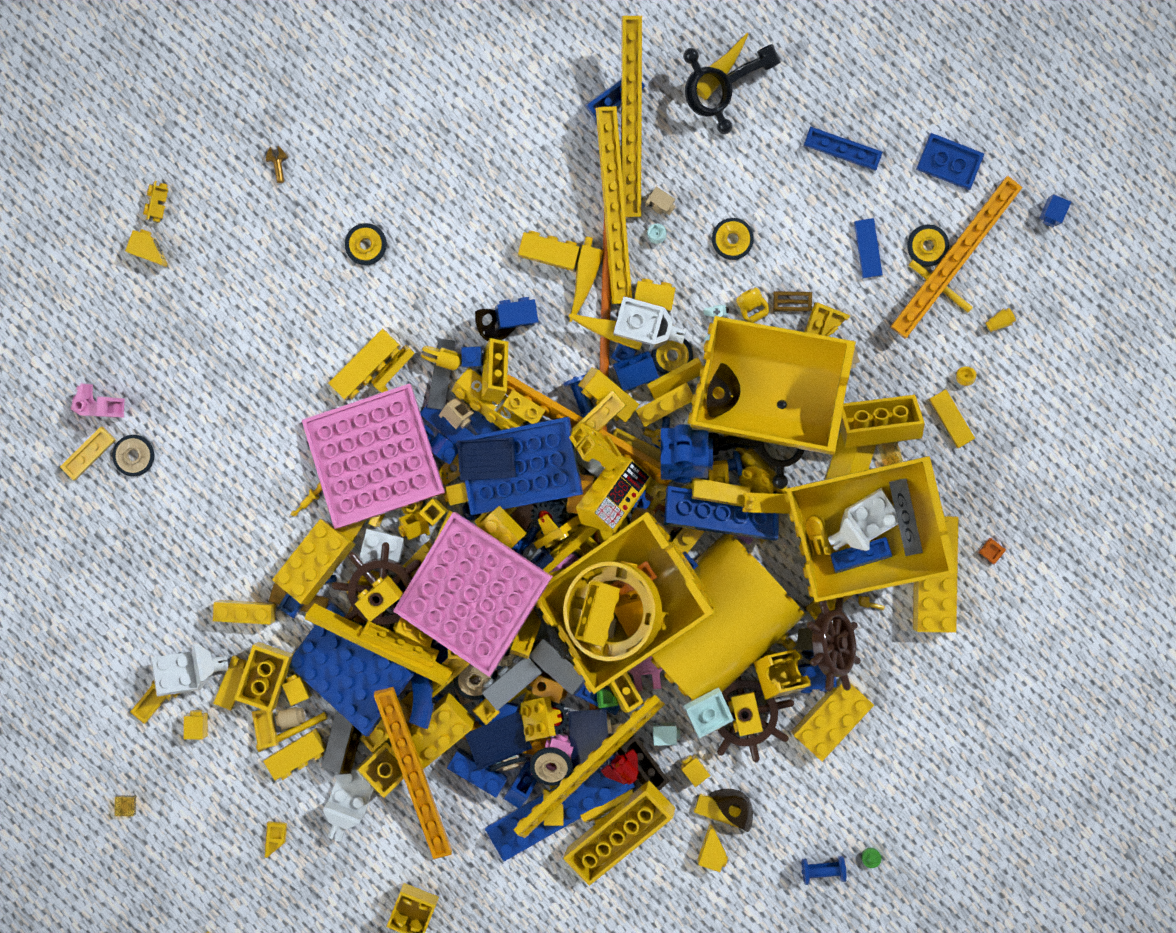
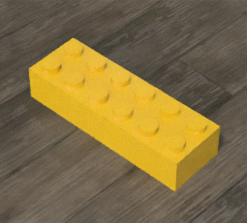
(937, 597)
(619, 833)

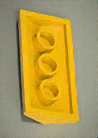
(849, 459)

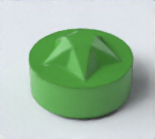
(871, 858)

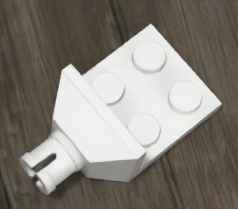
(646, 324)
(865, 521)
(185, 670)
(347, 803)

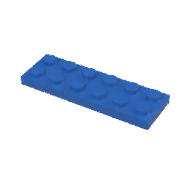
(717, 517)

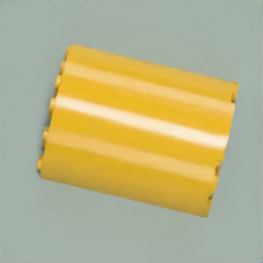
(771, 367)
(830, 499)
(676, 585)
(747, 621)

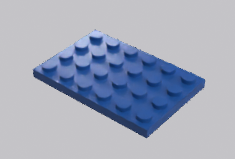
(544, 468)
(347, 674)

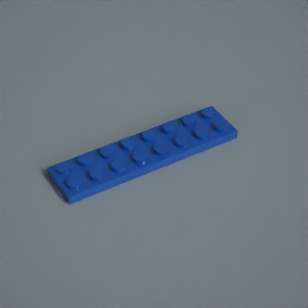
(590, 794)

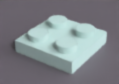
(708, 712)

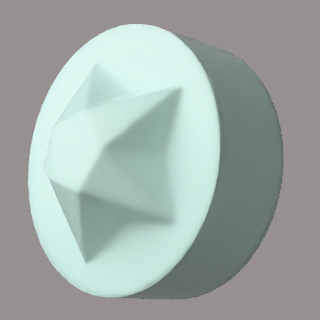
(656, 233)

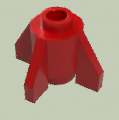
(623, 768)

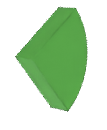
(606, 699)

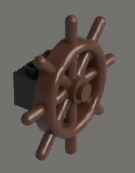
(830, 644)

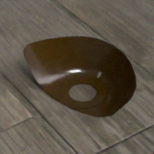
(490, 328)
(727, 380)
(727, 797)

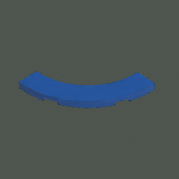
(422, 701)

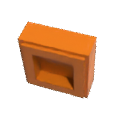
(992, 551)

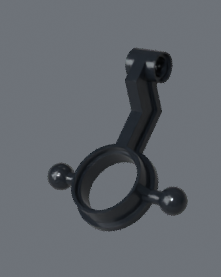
(767, 58)
(729, 442)

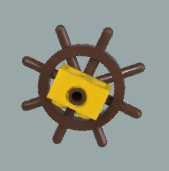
(383, 593)
(748, 721)

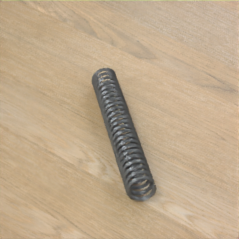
(566, 652)

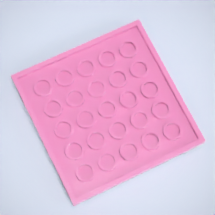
(373, 456)
(472, 594)

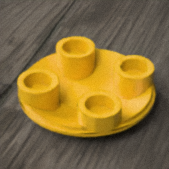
(757, 479)

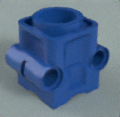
(685, 453)

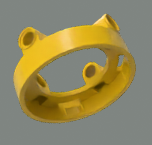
(652, 619)

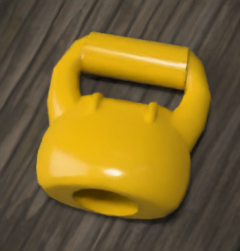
(750, 300)

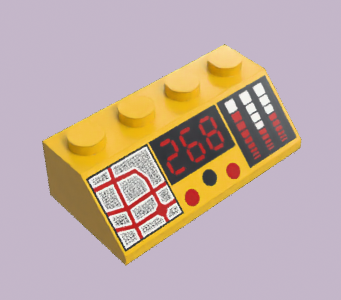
(613, 496)

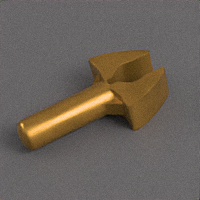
(277, 163)

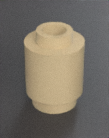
(290, 717)

